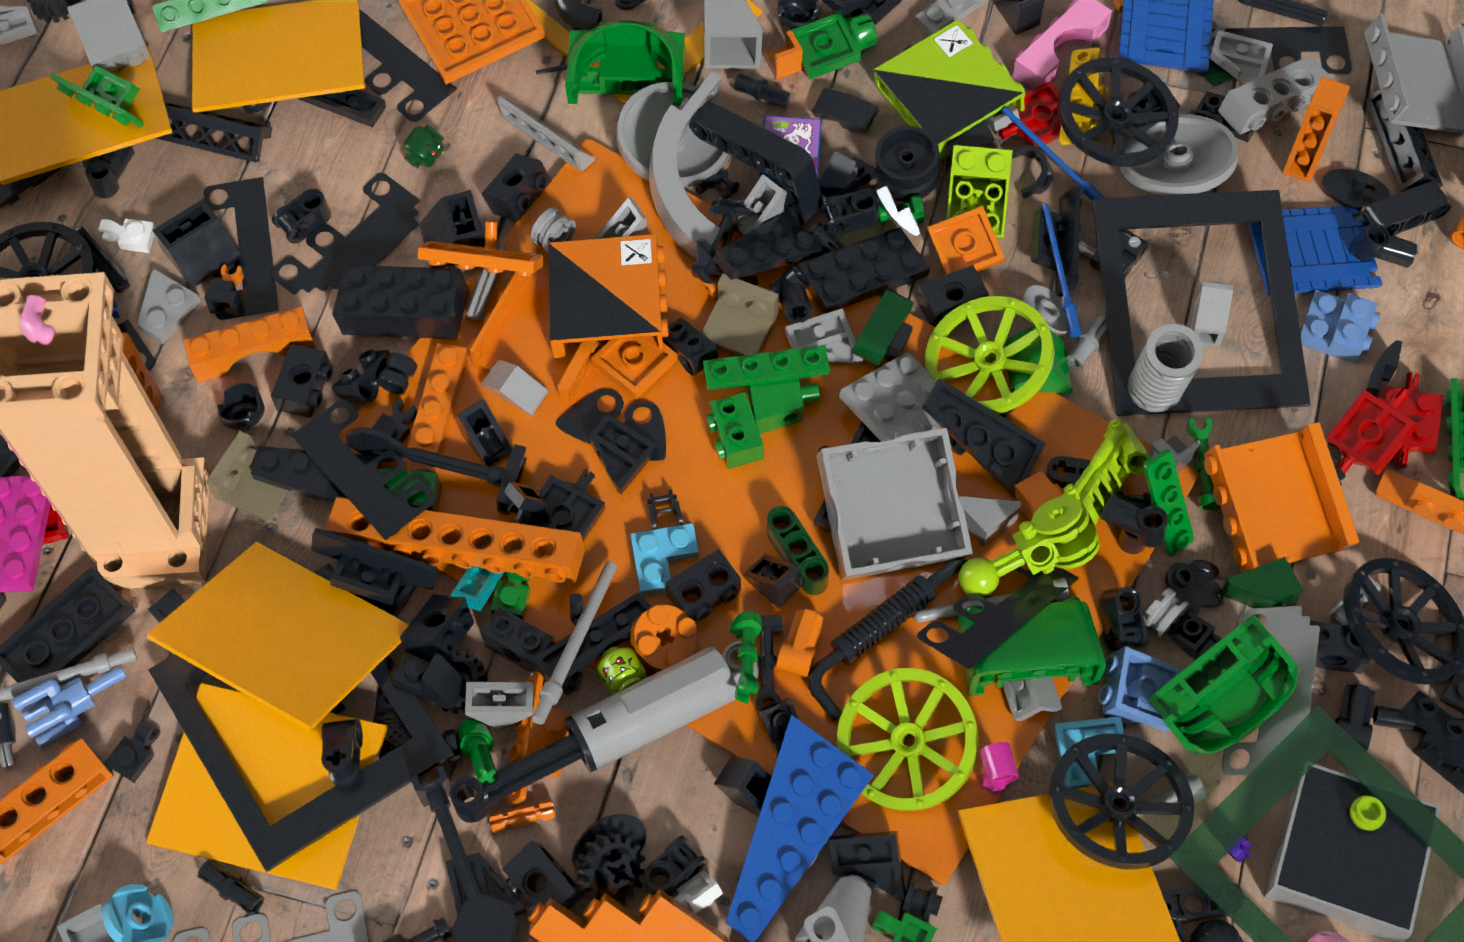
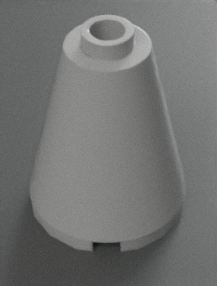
(852, 902)

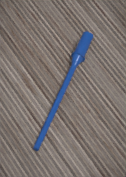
(1086, 187)
(1068, 306)

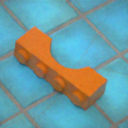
(216, 351)

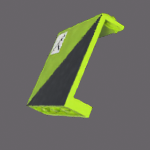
(947, 84)

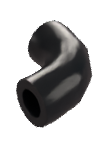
(579, 14)

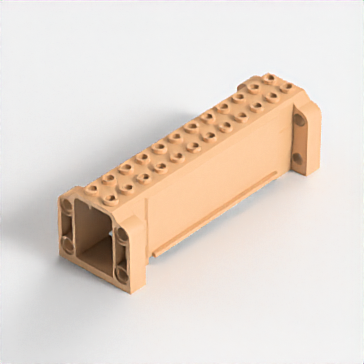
(96, 438)

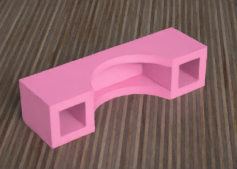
(1080, 23)

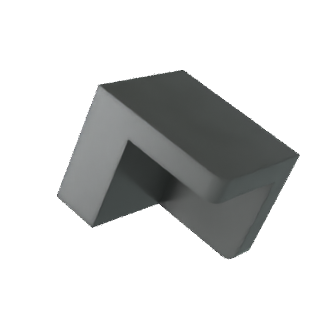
(1182, 454)

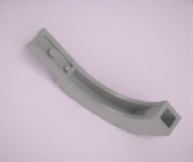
(670, 199)

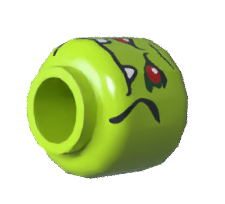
(620, 669)

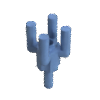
(63, 703)

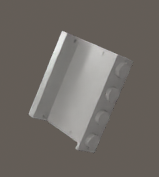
(1419, 77)

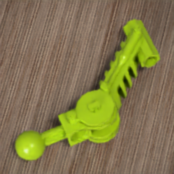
(1066, 524)

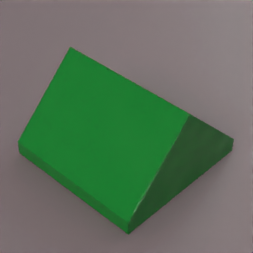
(1059, 377)

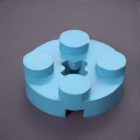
(135, 899)

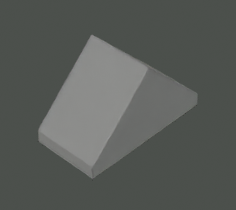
(765, 203)
(625, 222)
(515, 386)
(989, 517)
(499, 702)

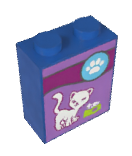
(800, 131)

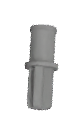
(1087, 343)

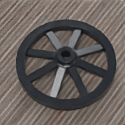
(1116, 114)
(52, 232)
(1401, 623)
(1123, 797)

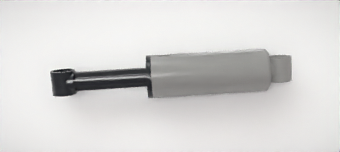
(616, 726)

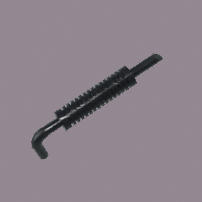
(876, 626)

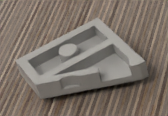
(15, 23)
(1241, 56)
(165, 307)
(829, 330)

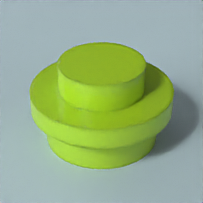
(1367, 813)

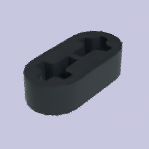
(1072, 468)

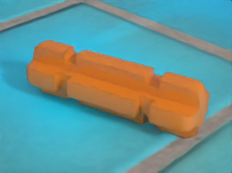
(522, 816)

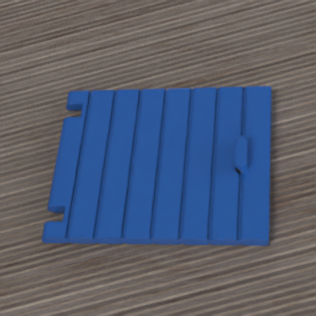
(1167, 33)
(1320, 250)

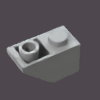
(1211, 312)

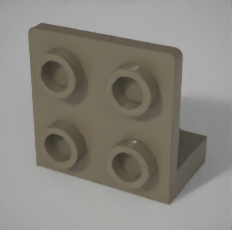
(741, 316)
(234, 484)

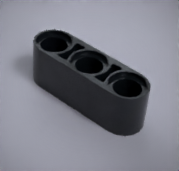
(1408, 208)

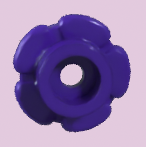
(1240, 850)

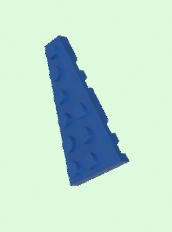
(802, 808)

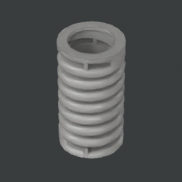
(1165, 367)

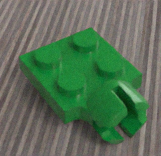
(834, 42)

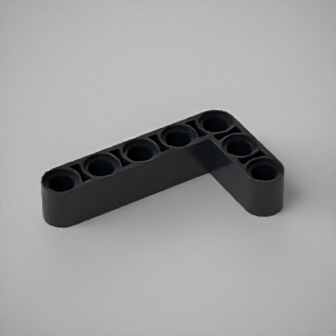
(765, 152)

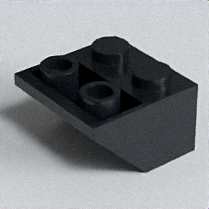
(453, 222)
(196, 243)

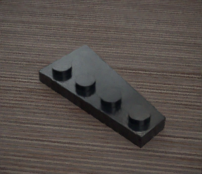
(297, 471)

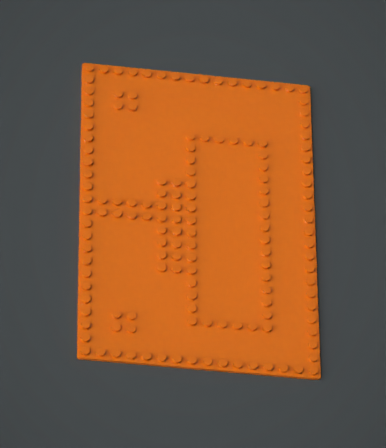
(732, 512)

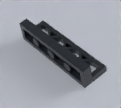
(216, 122)
(1404, 148)

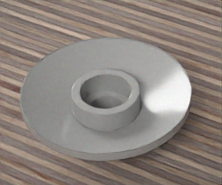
(1049, 307)

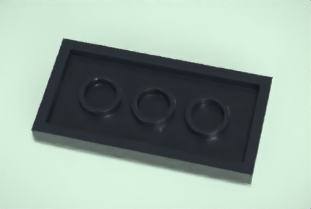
(863, 270)
(65, 628)

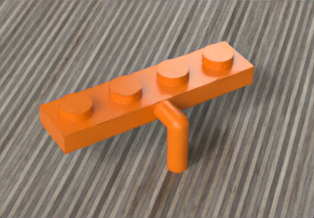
(489, 256)

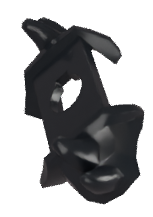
(730, 211)

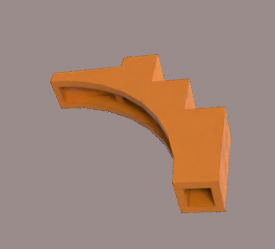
(609, 921)

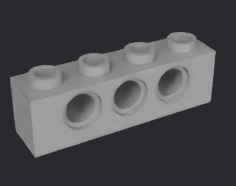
(1272, 95)

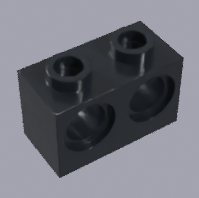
(698, 581)

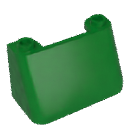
(1049, 645)

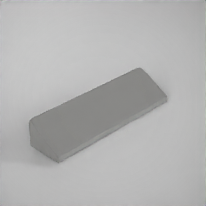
(545, 135)

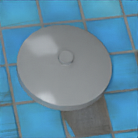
(638, 130)
(1195, 161)

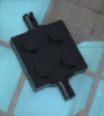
(569, 506)

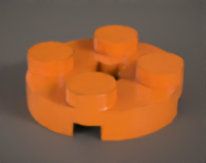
(680, 630)

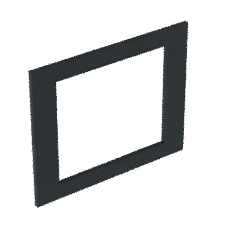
(1204, 209)
(329, 810)

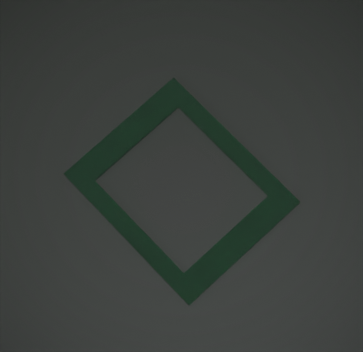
(1268, 784)

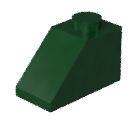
(1265, 586)

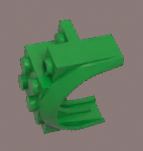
(627, 57)
(1228, 689)

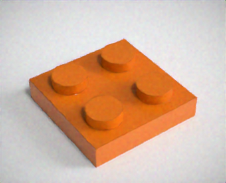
(966, 242)
(634, 362)

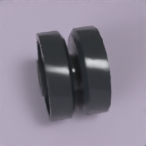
(908, 162)

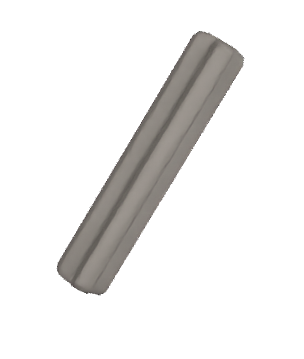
(482, 292)

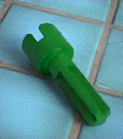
(476, 744)

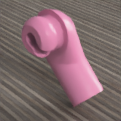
(31, 322)

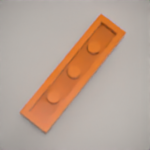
(438, 398)

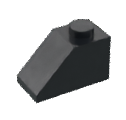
(744, 783)

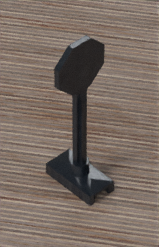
(375, 442)
(482, 916)

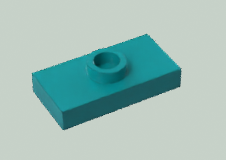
(476, 586)

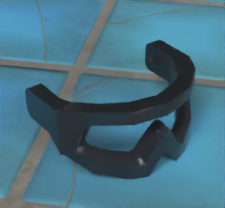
(1035, 153)

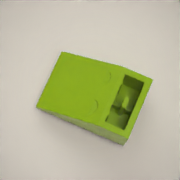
(978, 180)

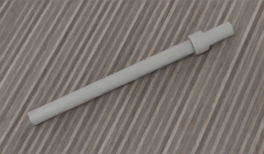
(100, 664)
(552, 690)

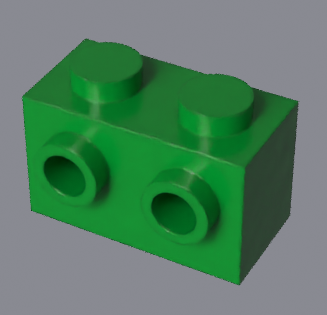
(736, 431)

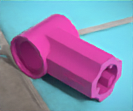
(997, 767)

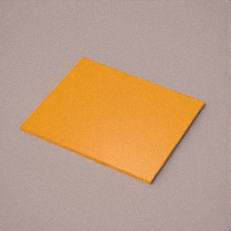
(277, 54)
(51, 130)
(280, 635)
(282, 773)
(1052, 891)

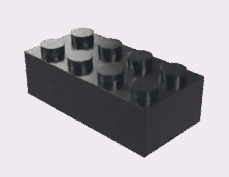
(401, 301)

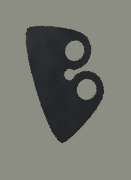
(585, 416)

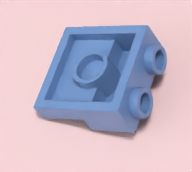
(1339, 325)
(1129, 685)

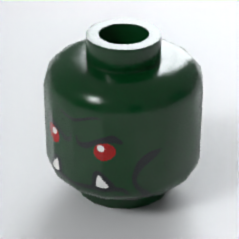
(423, 146)

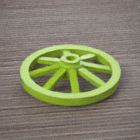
(994, 350)
(906, 728)

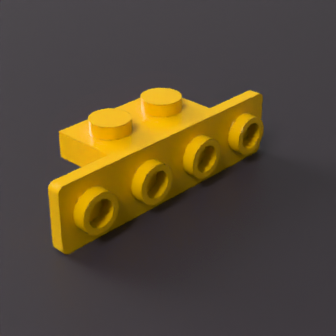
(1079, 95)

